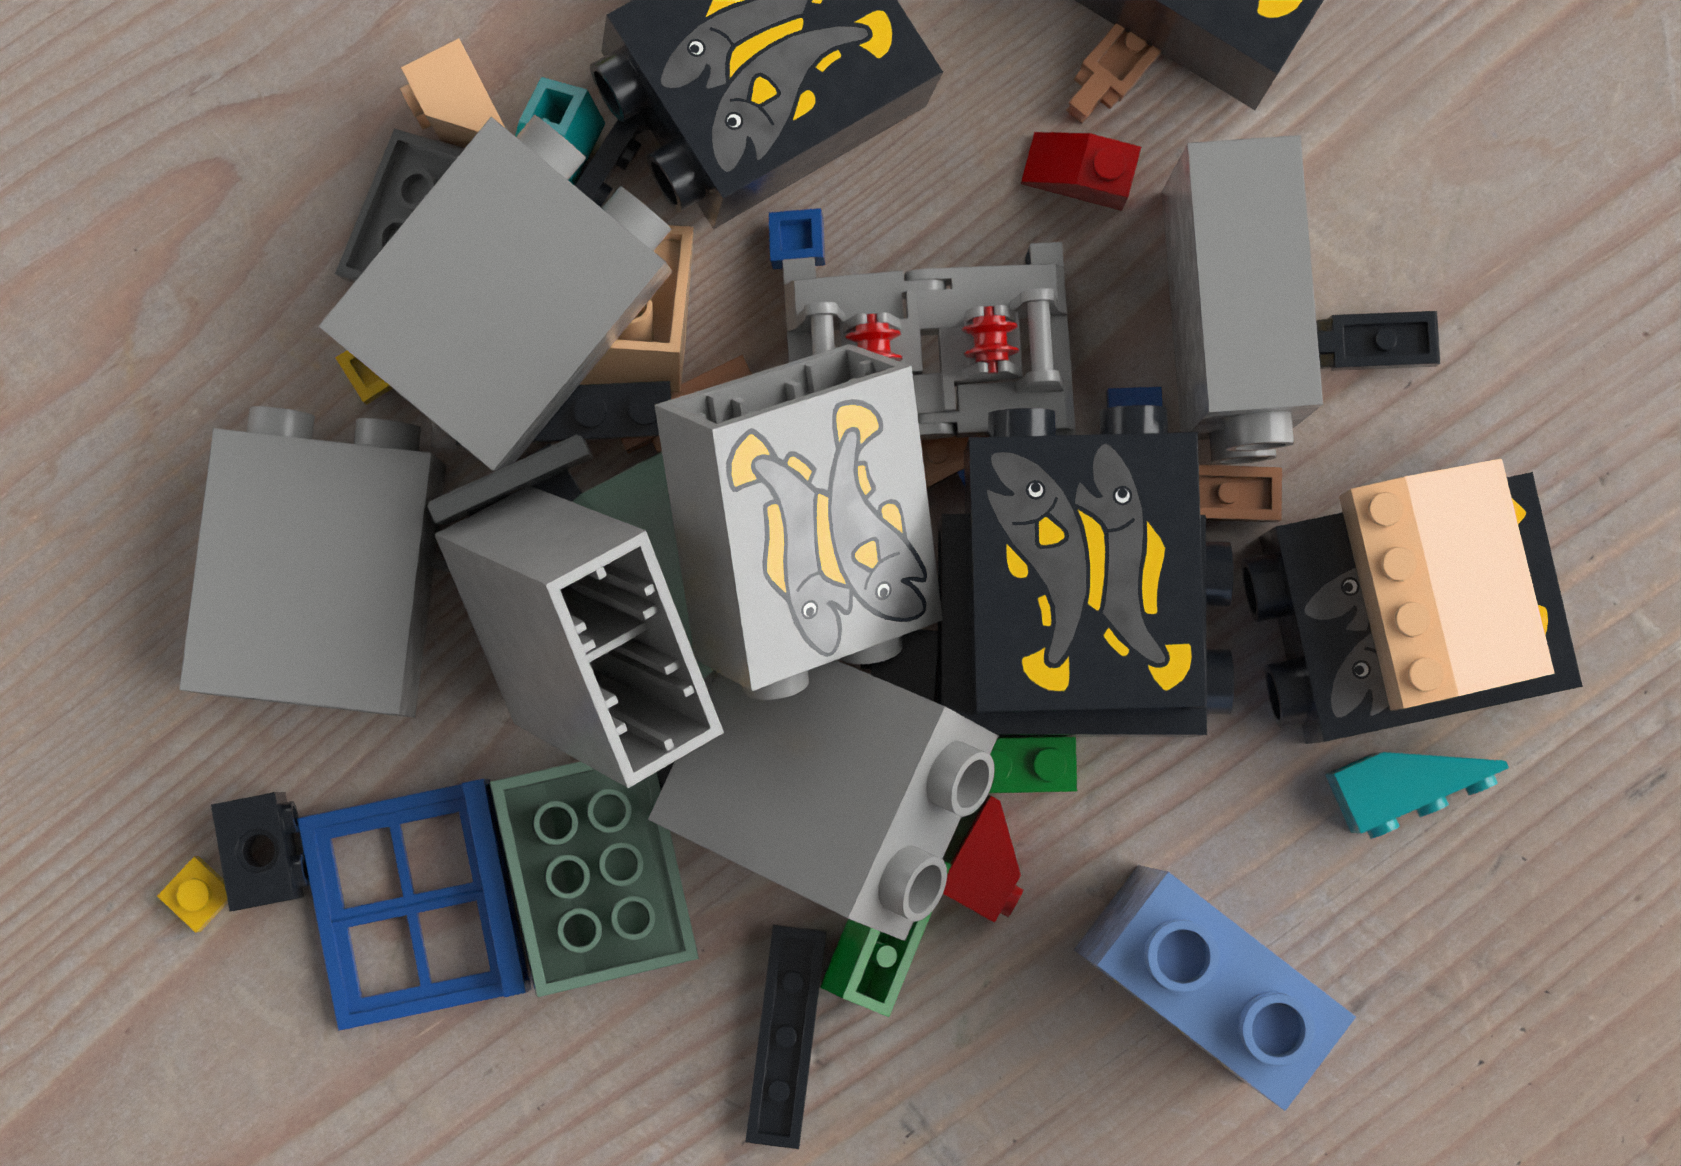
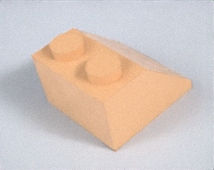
(448, 94)

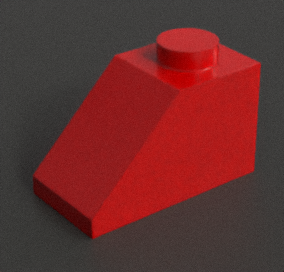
(1082, 167)
(986, 866)

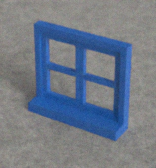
(489, 888)

